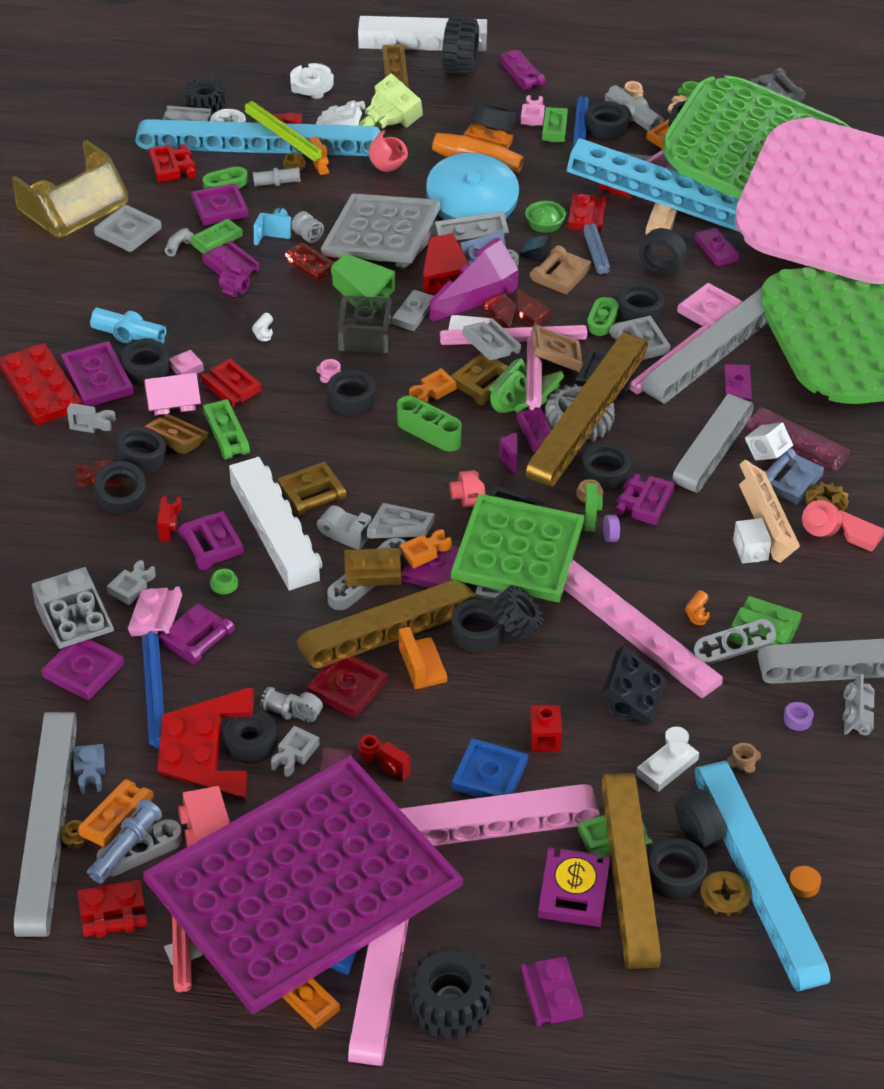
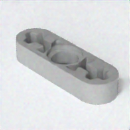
(753, 628)
(153, 851)

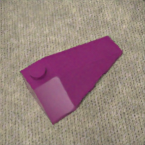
(486, 277)

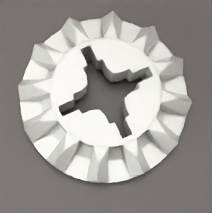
(228, 115)

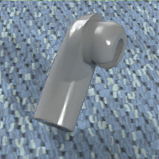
(174, 241)

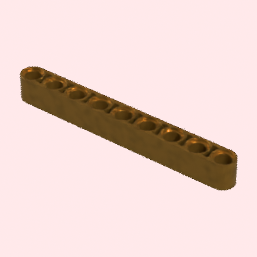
(586, 410)

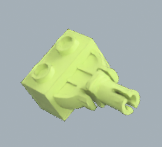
(392, 105)

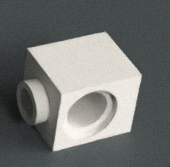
(769, 441)
(752, 540)

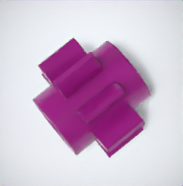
(234, 281)

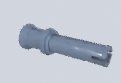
(132, 830)

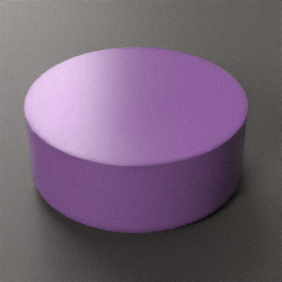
(611, 528)
(798, 716)

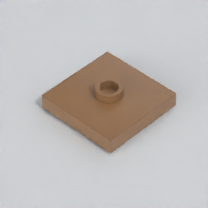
(556, 348)

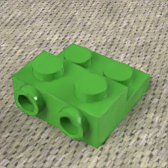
(783, 619)

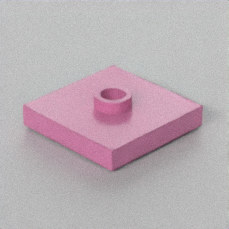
(708, 305)

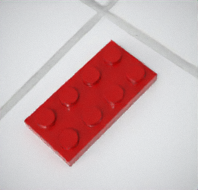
(39, 383)

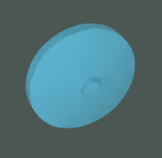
(472, 186)

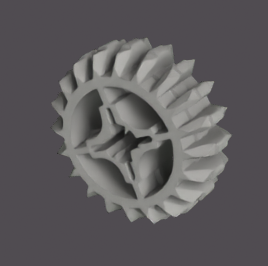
(561, 401)

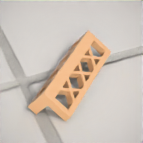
(765, 505)

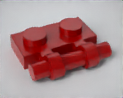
(167, 163)
(111, 902)

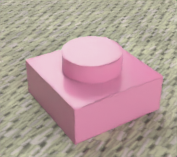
(186, 363)

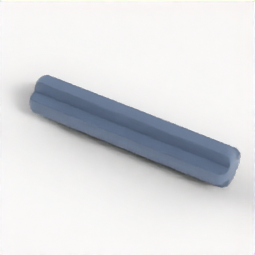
(596, 248)

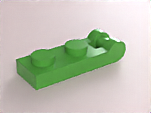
(226, 429)

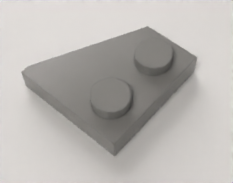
(399, 521)

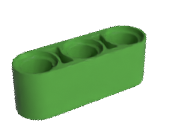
(429, 423)

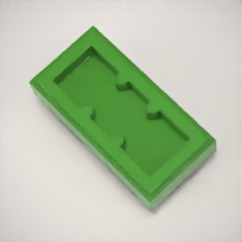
(216, 236)

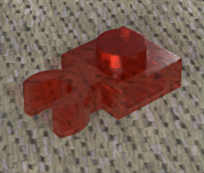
(87, 474)

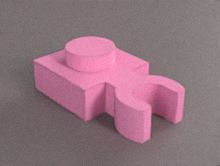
(533, 112)

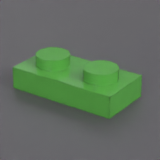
(555, 124)

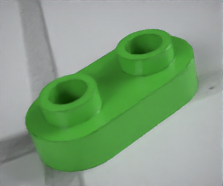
(225, 177)
(602, 316)
(508, 392)

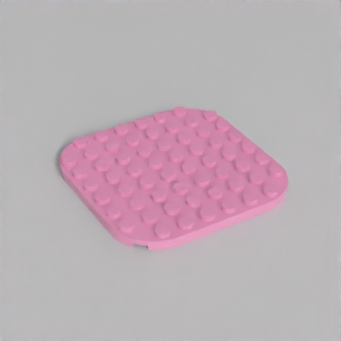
(818, 199)

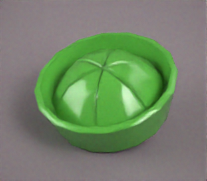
(545, 216)

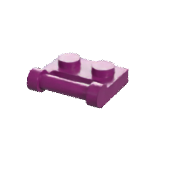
(218, 534)
(191, 629)

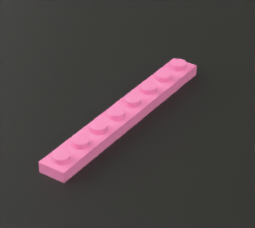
(641, 632)

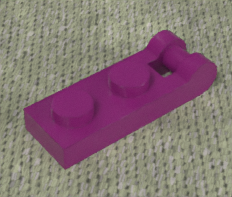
(521, 69)

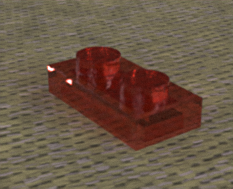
(309, 261)

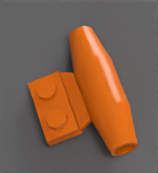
(480, 141)

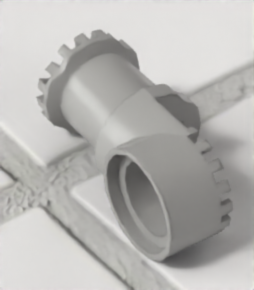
(291, 705)

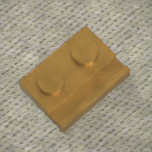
(178, 434)
(372, 567)

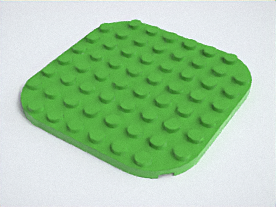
(725, 129)
(829, 331)

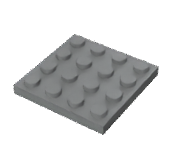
(381, 228)

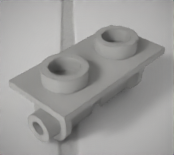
(858, 707)

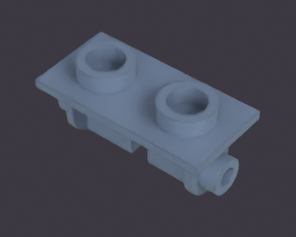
(472, 246)

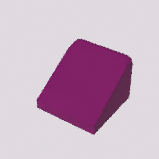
(508, 451)

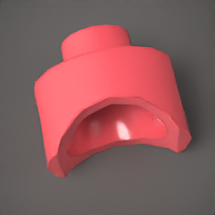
(467, 488)
(821, 518)

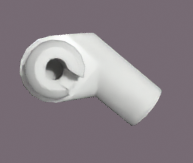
(261, 326)

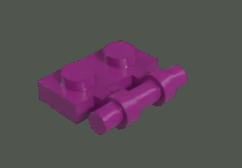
(651, 501)

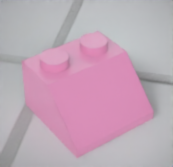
(171, 393)

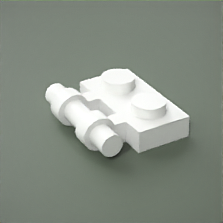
(343, 115)

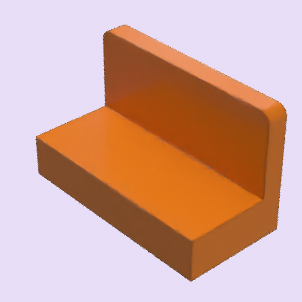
(421, 660)

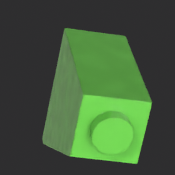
(362, 278)

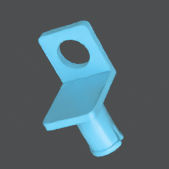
(272, 225)

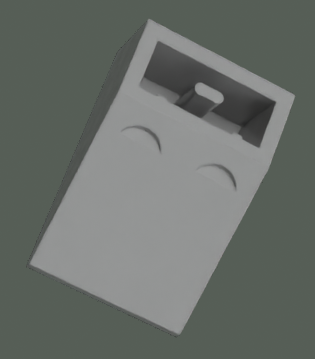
(71, 608)

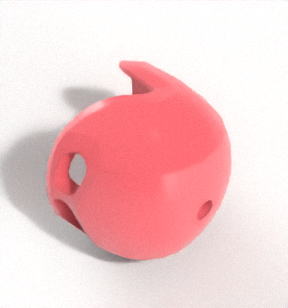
(385, 153)

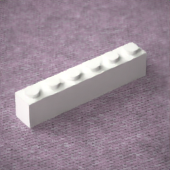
(413, 32)
(275, 523)

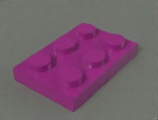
(97, 374)

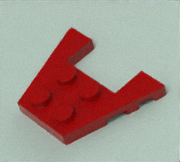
(193, 739)

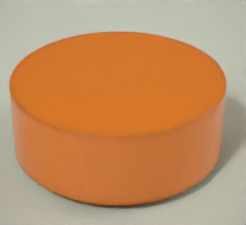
(804, 881)

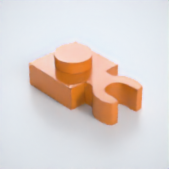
(320, 164)
(434, 385)
(423, 549)

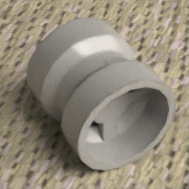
(309, 228)

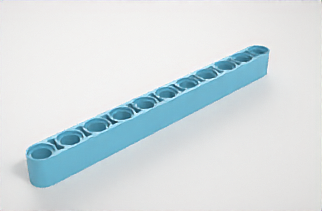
(243, 137)

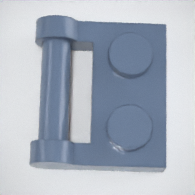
(798, 478)

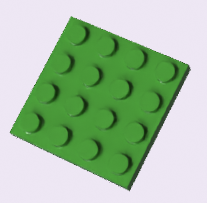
(518, 547)

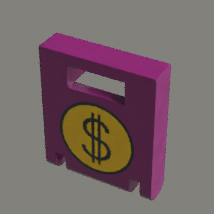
(574, 878)

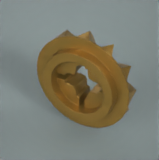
(839, 498)
(734, 885)

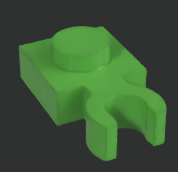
(593, 503)

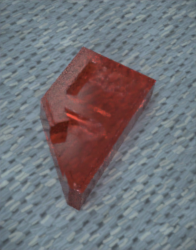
(501, 308)
(531, 309)

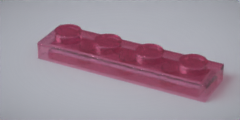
(804, 440)

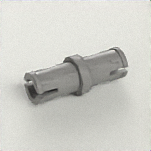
(276, 177)

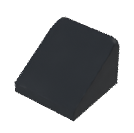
(536, 247)

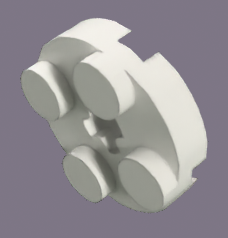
(311, 80)

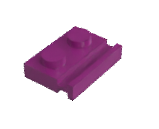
(227, 256)
(551, 991)

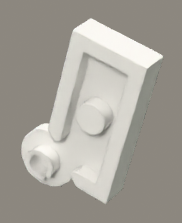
(669, 760)

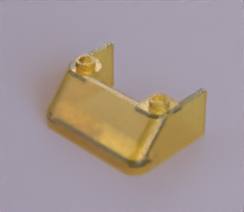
(76, 201)

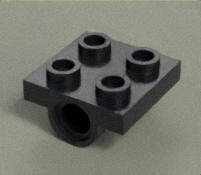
(633, 688)

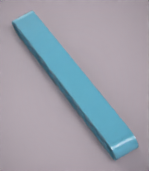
(768, 886)

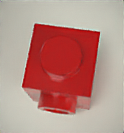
(545, 728)

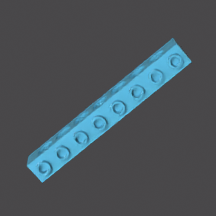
(651, 183)

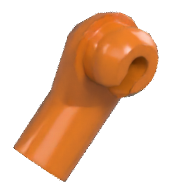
(696, 610)

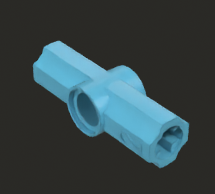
(126, 326)

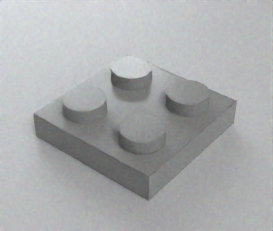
(128, 228)

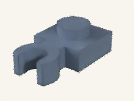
(89, 765)

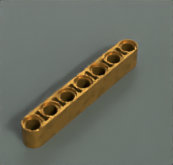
(382, 624)
(630, 871)

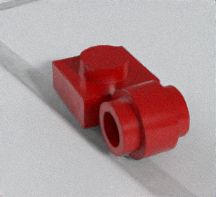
(392, 760)

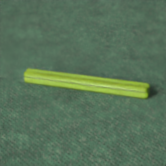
(283, 131)

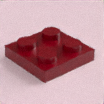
(348, 685)

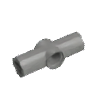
(637, 108)

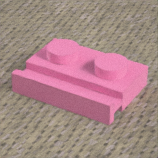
(155, 611)

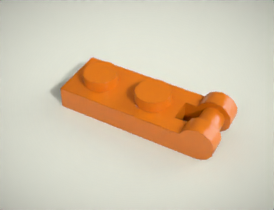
(107, 818)

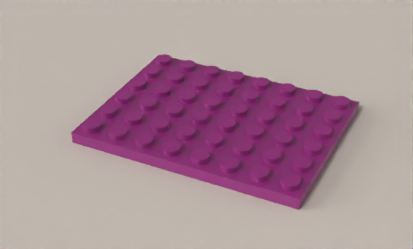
(301, 882)

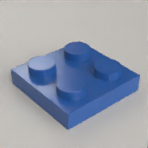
(489, 770)

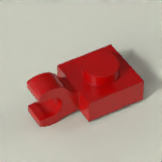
(167, 519)

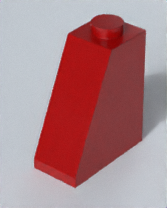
(442, 262)

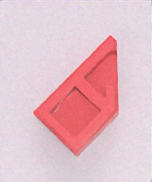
(861, 532)

